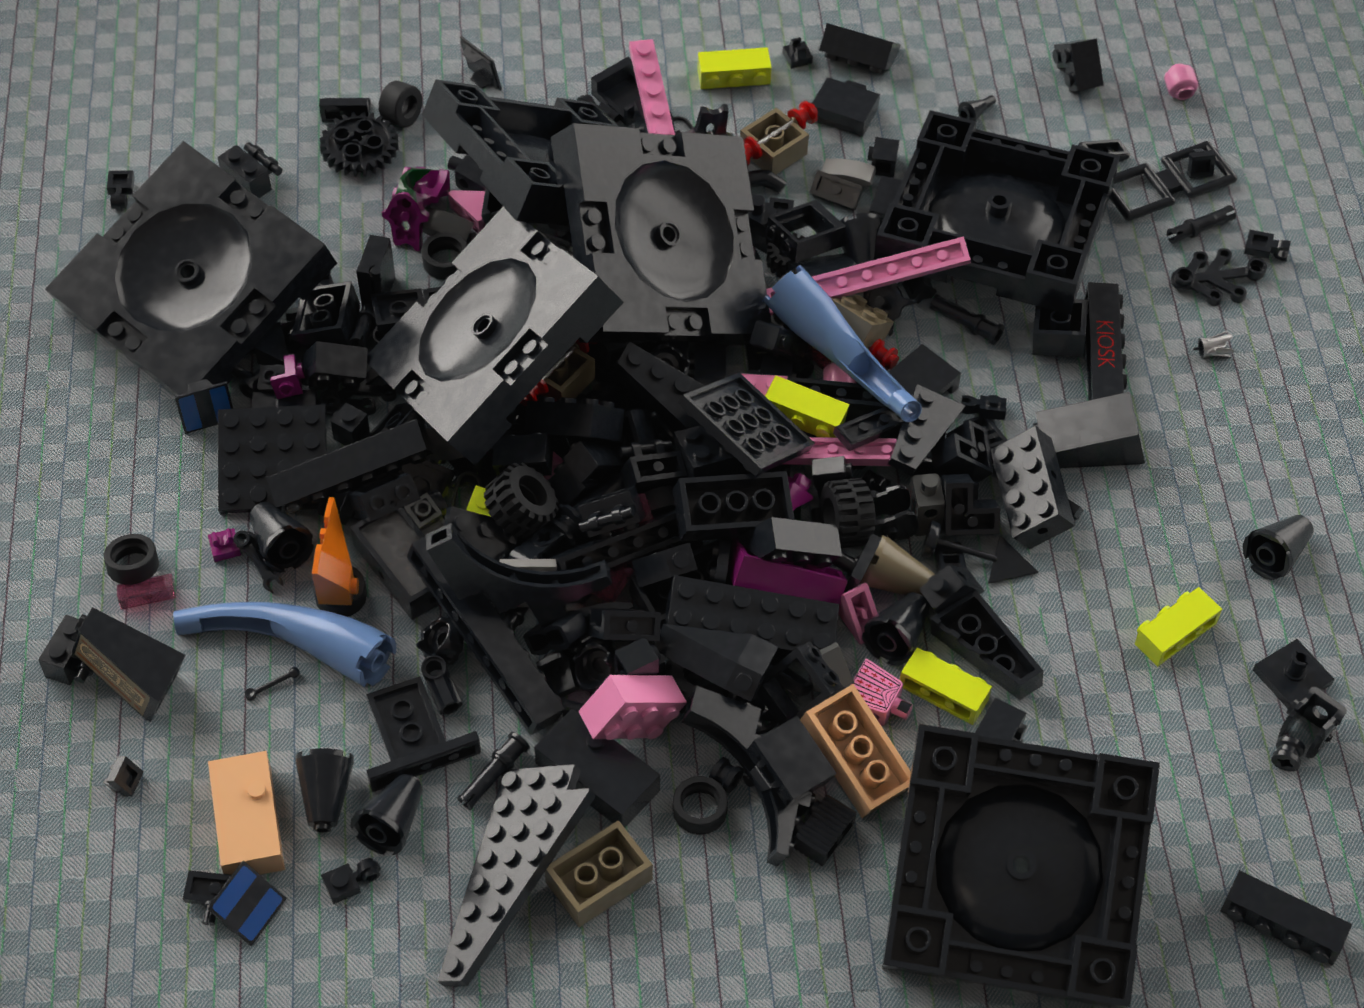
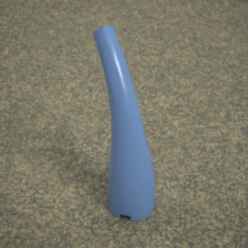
(817, 321)
(332, 638)

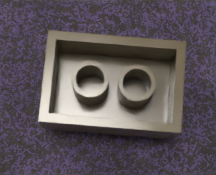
(599, 873)

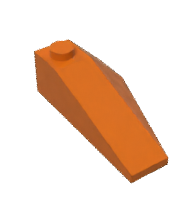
(331, 564)

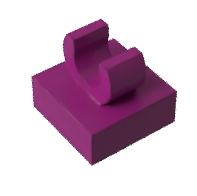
(223, 545)

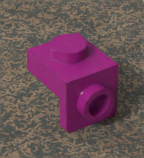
(290, 382)

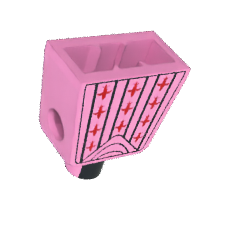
(881, 692)

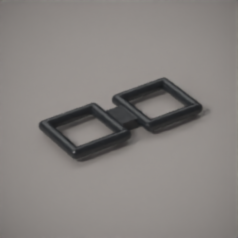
(1170, 181)

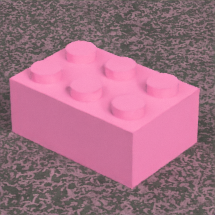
(632, 707)

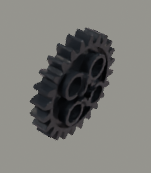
(359, 144)

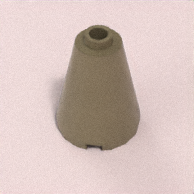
(895, 570)

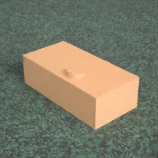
(857, 750)
(246, 813)

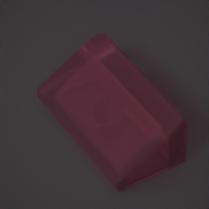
(147, 592)

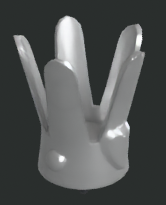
(1214, 346)

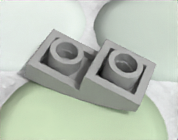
(850, 170)

